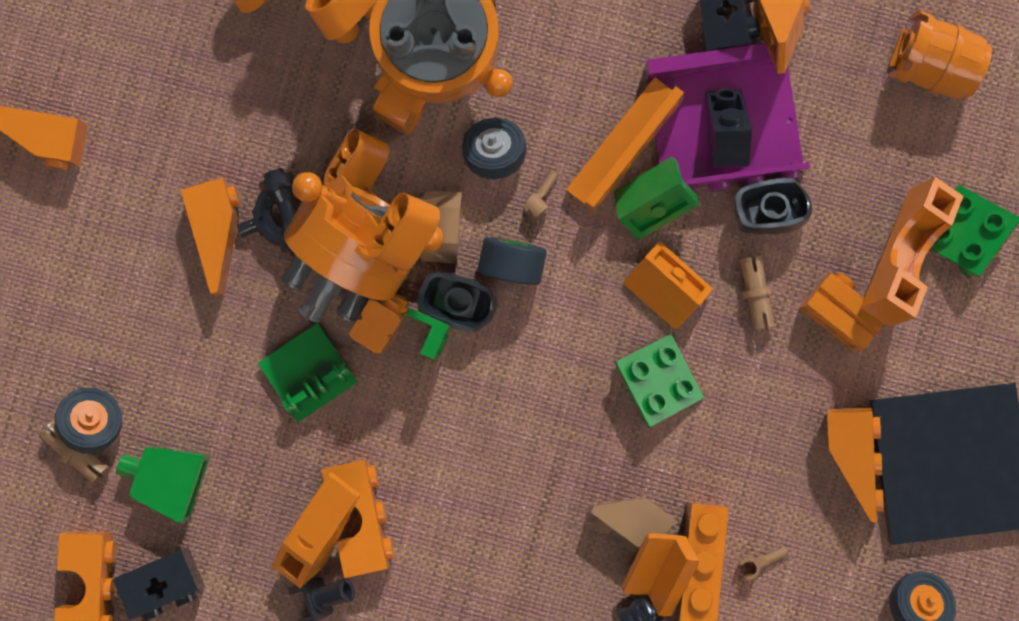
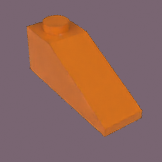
(780, 27)
(47, 136)
(214, 226)

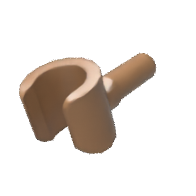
(535, 205)
(762, 561)

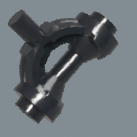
(274, 189)

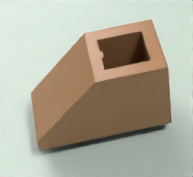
(631, 519)

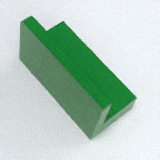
(654, 199)
(437, 336)

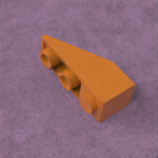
(852, 447)
(316, 531)

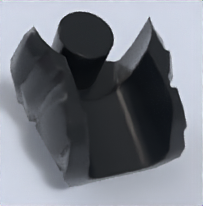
(638, 611)

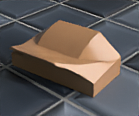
(450, 219)

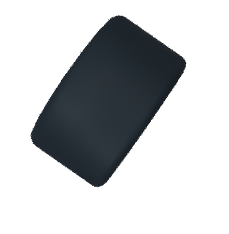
(512, 261)

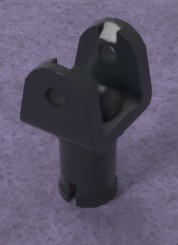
(322, 597)

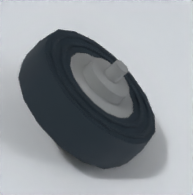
(494, 148)

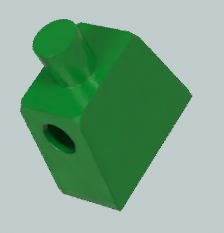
(165, 479)

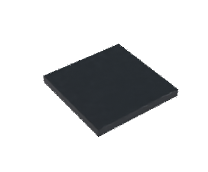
(949, 463)

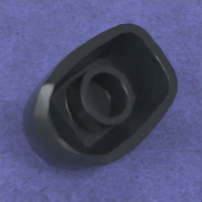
(772, 207)
(457, 301)

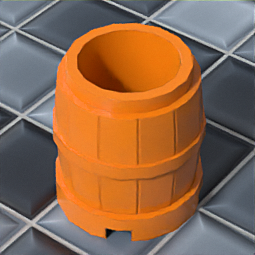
(940, 57)

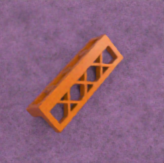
(625, 144)

